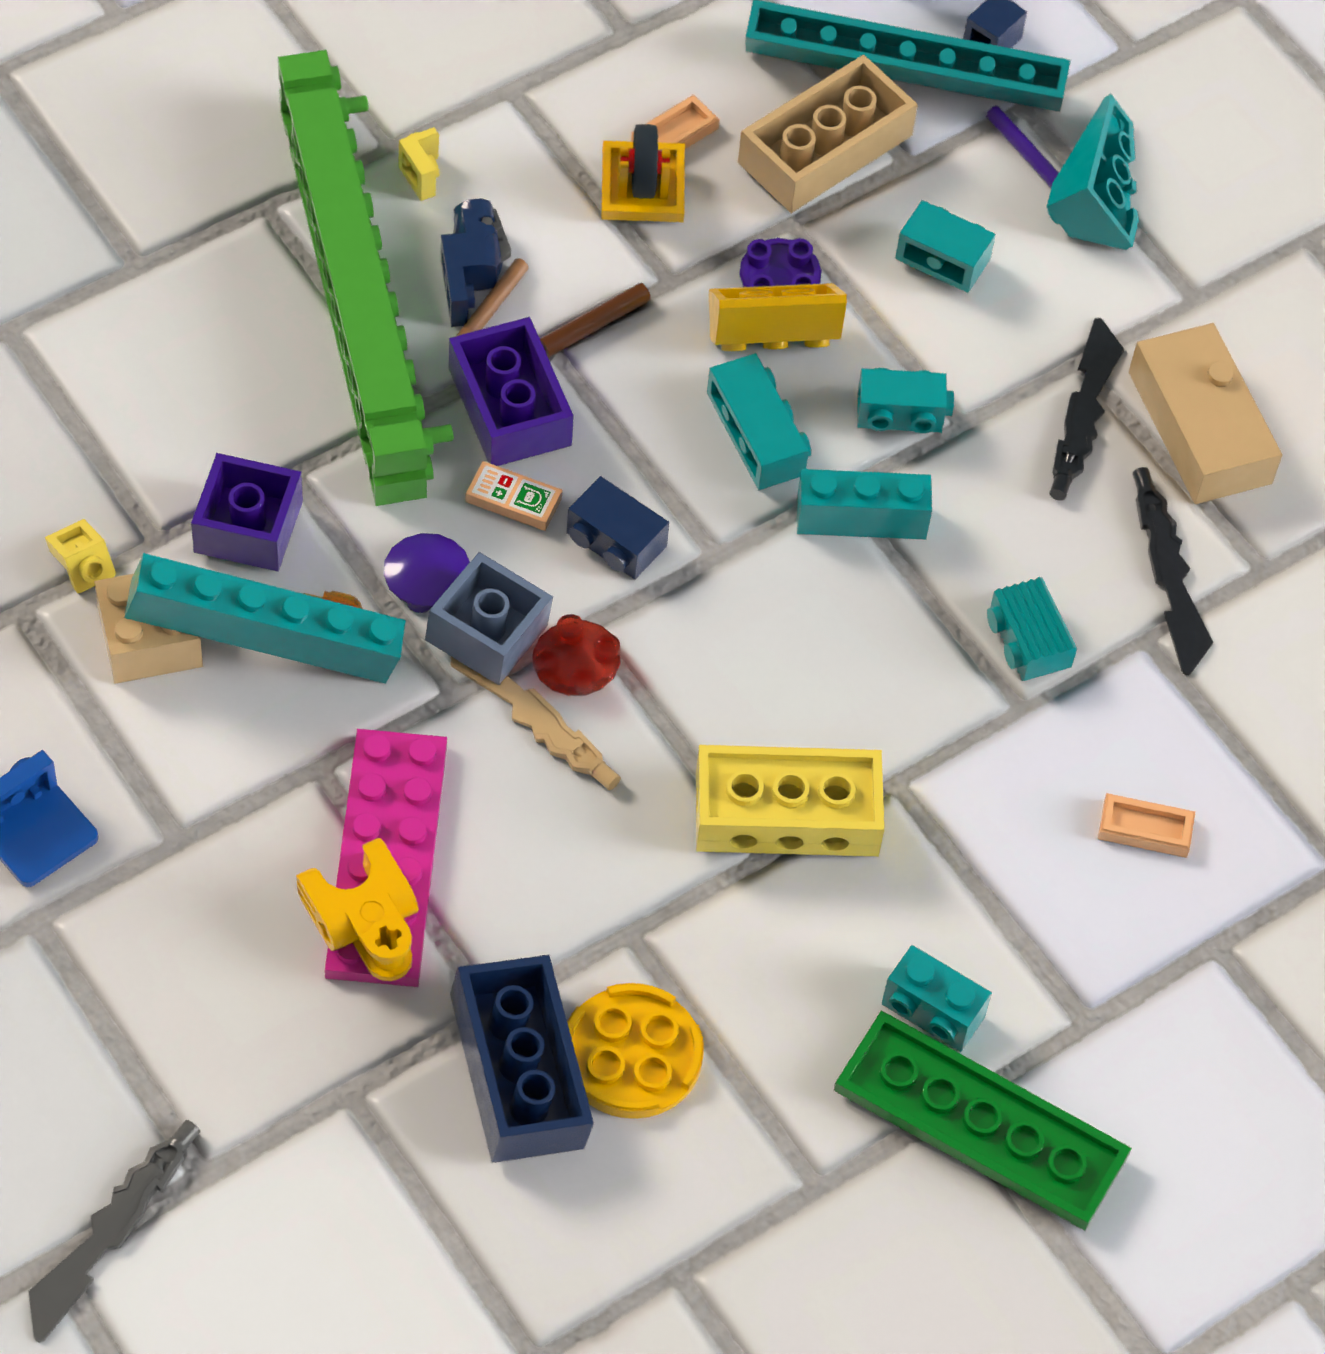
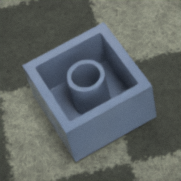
(488, 618)

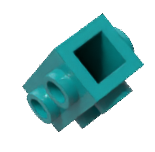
(903, 400)

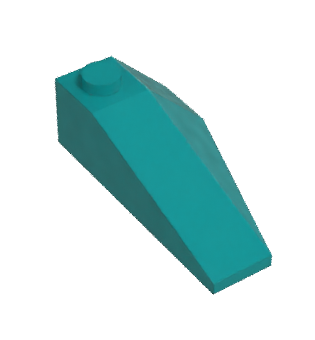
(1095, 182)

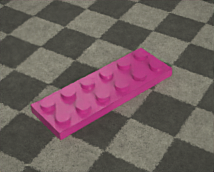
(397, 799)

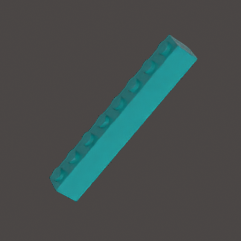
(908, 55)

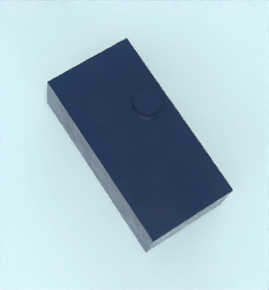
(521, 1058)

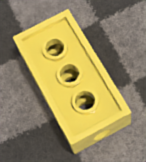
(789, 800)

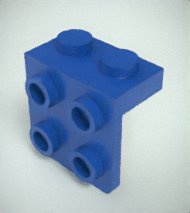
(39, 821)

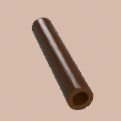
(595, 319)

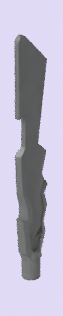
(111, 1226)

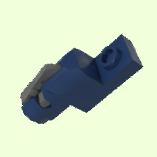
(472, 256)

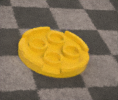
(636, 1050)

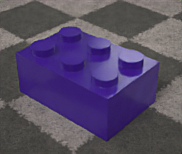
(510, 392)

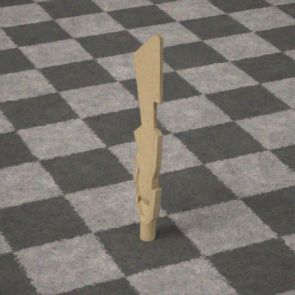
(547, 727)

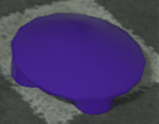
(779, 263)
(423, 569)

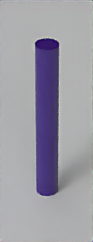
(1022, 144)

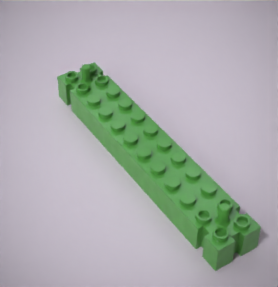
(356, 279)

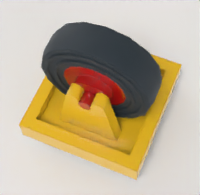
(643, 178)

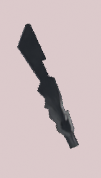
(1084, 410)
(1169, 569)

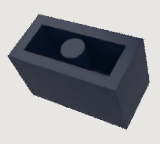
(617, 528)

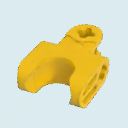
(366, 915)

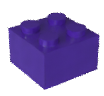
(247, 512)

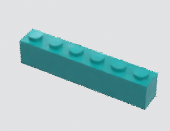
(264, 618)

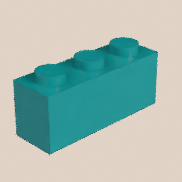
(758, 421)
(864, 504)

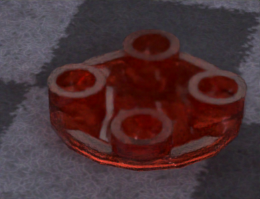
(576, 656)

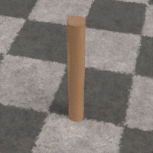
(495, 297)

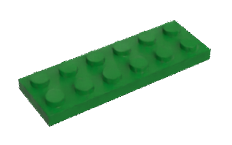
(983, 1120)

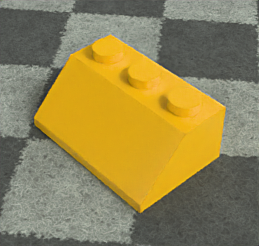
(776, 315)

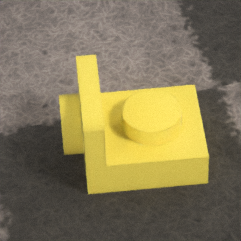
(418, 161)
(81, 554)

